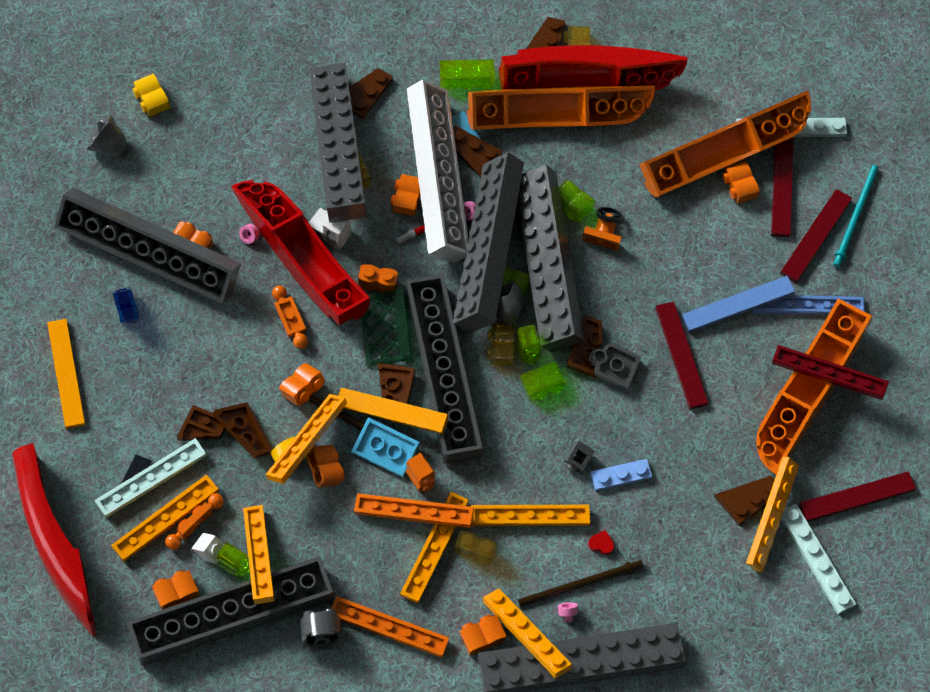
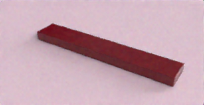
(782, 188)
(816, 235)
(681, 355)
(830, 372)
(857, 496)

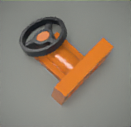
(604, 232)

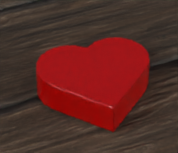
(602, 543)

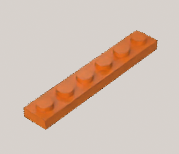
(414, 510)
(390, 627)

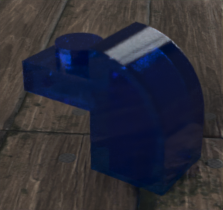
(125, 304)

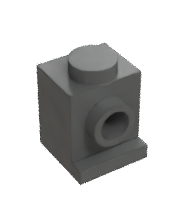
(584, 454)

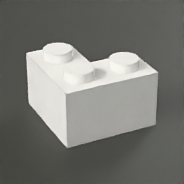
(332, 233)

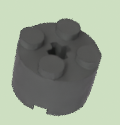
(320, 630)

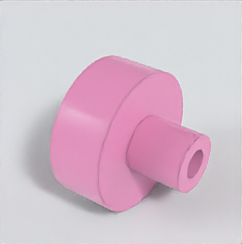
(469, 208)
(249, 233)
(568, 610)

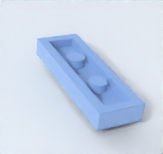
(621, 475)

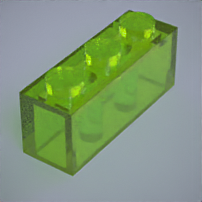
(466, 74)

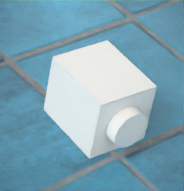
(208, 547)

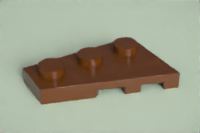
(548, 34)
(368, 91)
(474, 150)
(580, 352)
(396, 382)
(244, 428)
(746, 499)

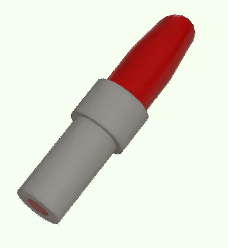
(410, 235)

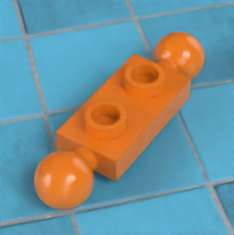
(290, 317)
(189, 525)

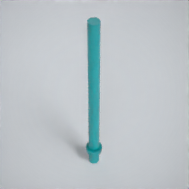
(841, 253)

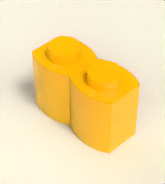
(151, 95)

